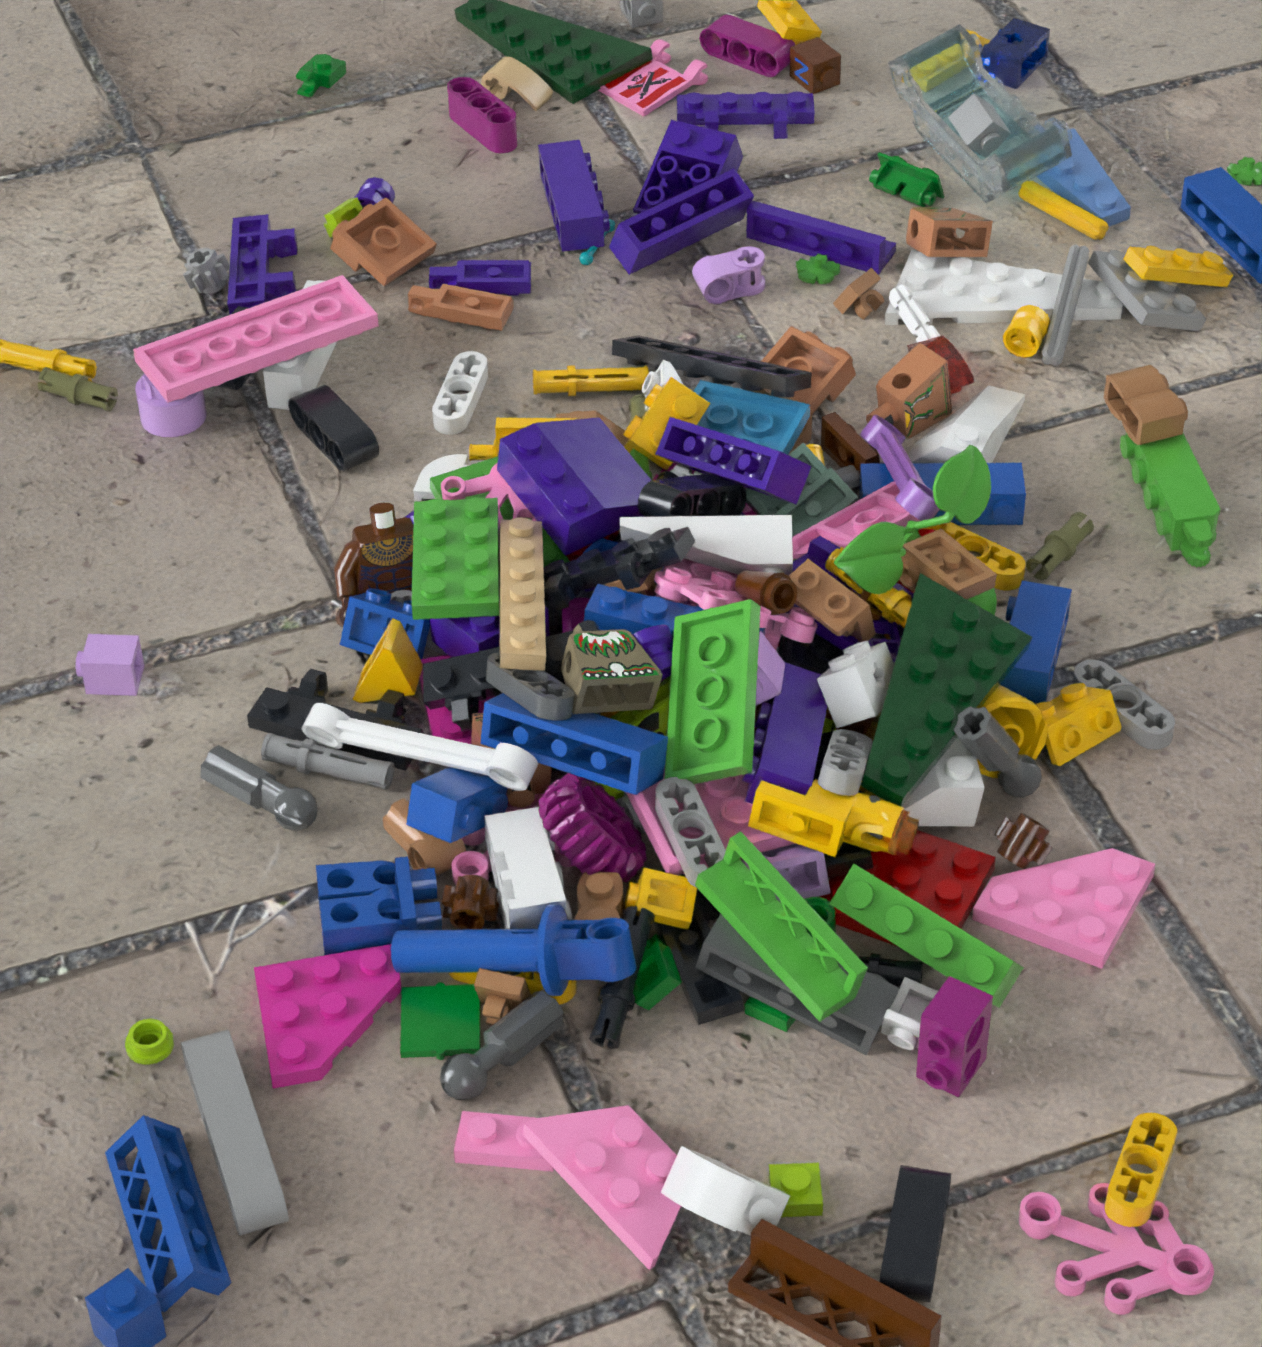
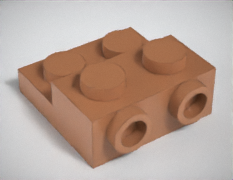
(381, 242)
(829, 366)

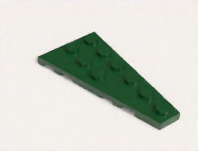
(563, 54)
(945, 663)

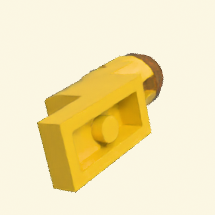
(827, 819)

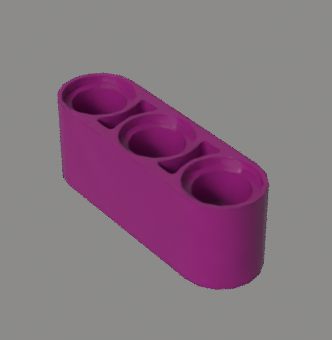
(746, 45)
(482, 115)

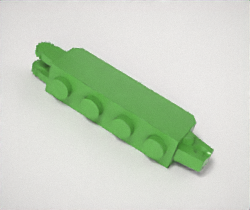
(1176, 494)

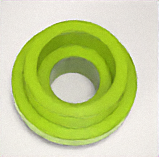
(149, 1042)

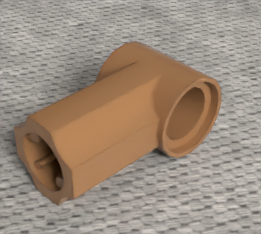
(422, 849)

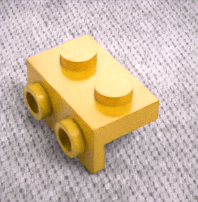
(789, 20)
(663, 402)
(1078, 721)

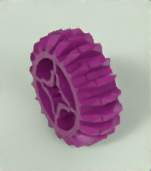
(591, 828)

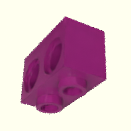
(954, 1036)

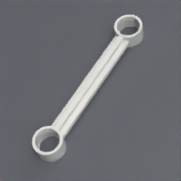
(505, 764)

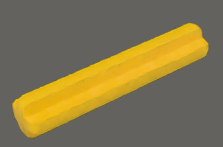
(1063, 210)

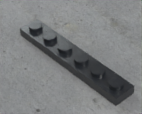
(722, 367)

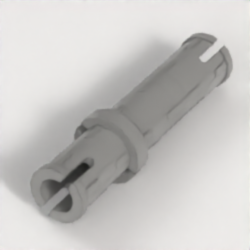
(310, 756)

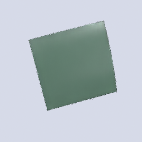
(820, 498)

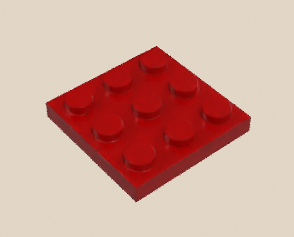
(933, 873)

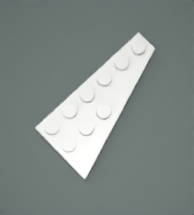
(993, 291)

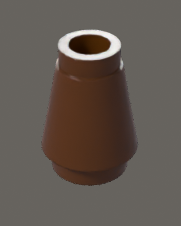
(768, 590)

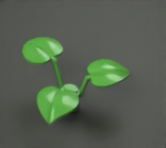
(876, 553)

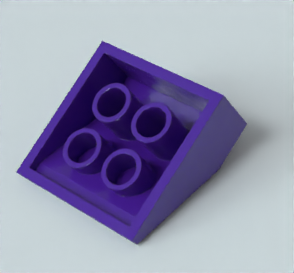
(572, 479)

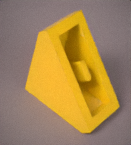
(390, 666)

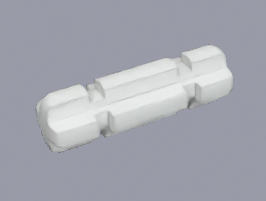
(912, 313)

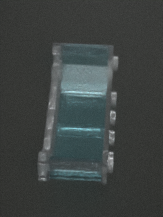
(939, 80)

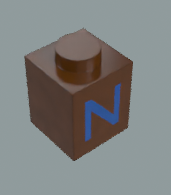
(815, 65)

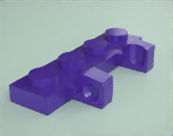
(747, 110)
(249, 262)

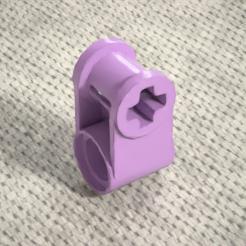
(729, 276)

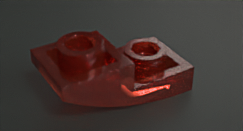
(959, 372)

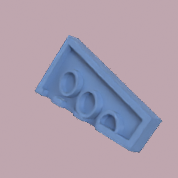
(1087, 184)

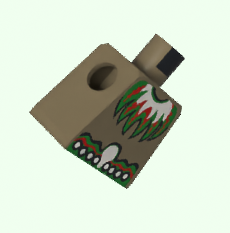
(608, 671)

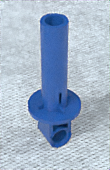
(557, 950)

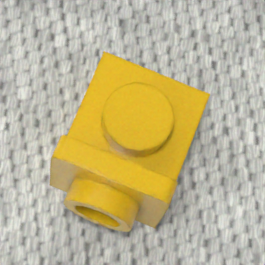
(665, 895)

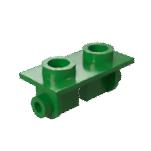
(919, 184)

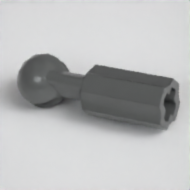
(998, 752)
(293, 807)
(505, 1042)

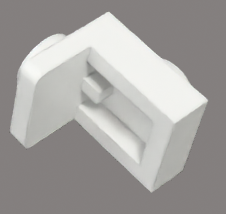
(904, 1017)

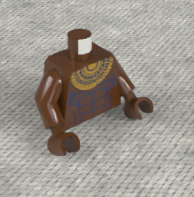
(376, 557)

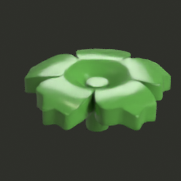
(1246, 171)
(817, 270)

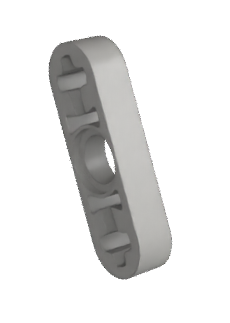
(1149, 731)
(845, 762)
(693, 815)

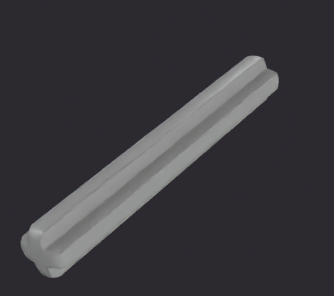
(1065, 305)

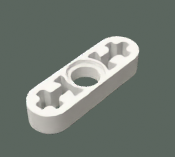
(463, 404)

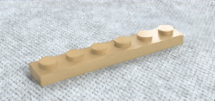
(521, 595)

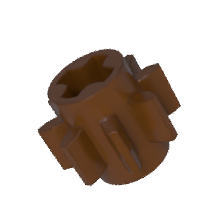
(1023, 841)
(470, 902)

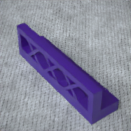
(817, 236)

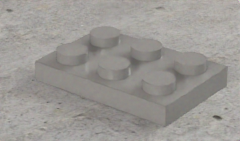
(1147, 300)

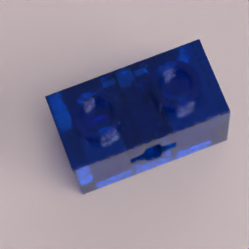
(1016, 52)

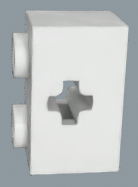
(857, 683)

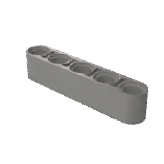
(234, 1133)

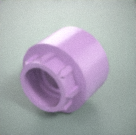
(170, 418)

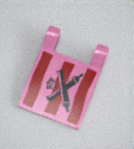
(654, 82)

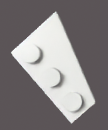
(523, 867)

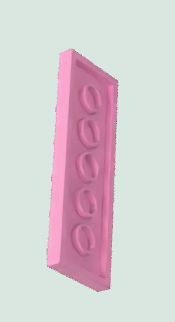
(255, 338)

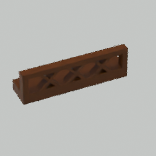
(836, 1287)

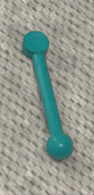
(586, 257)

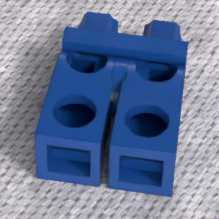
(372, 900)

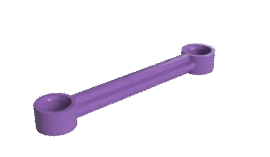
(913, 494)

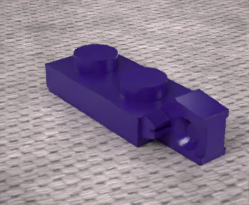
(490, 276)

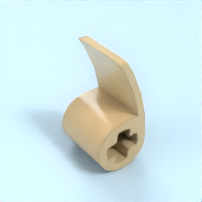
(513, 75)

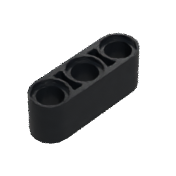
(333, 427)
(692, 497)
(915, 1232)

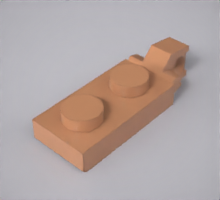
(461, 305)

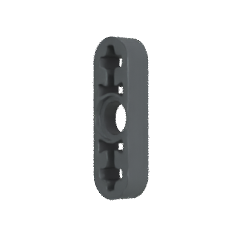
(532, 690)

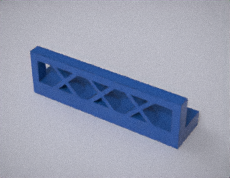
(173, 1200)

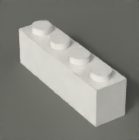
(295, 375)

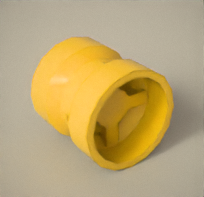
(1026, 331)

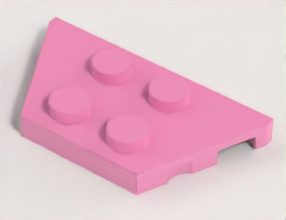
(854, 519)
(615, 1169)

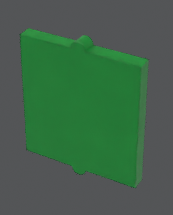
(439, 1021)

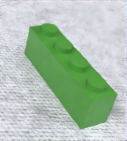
(925, 934)

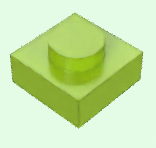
(803, 1186)

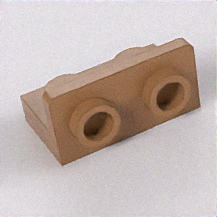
(946, 563)
(832, 603)

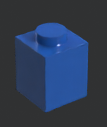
(125, 1313)

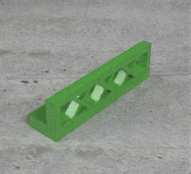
(779, 929)

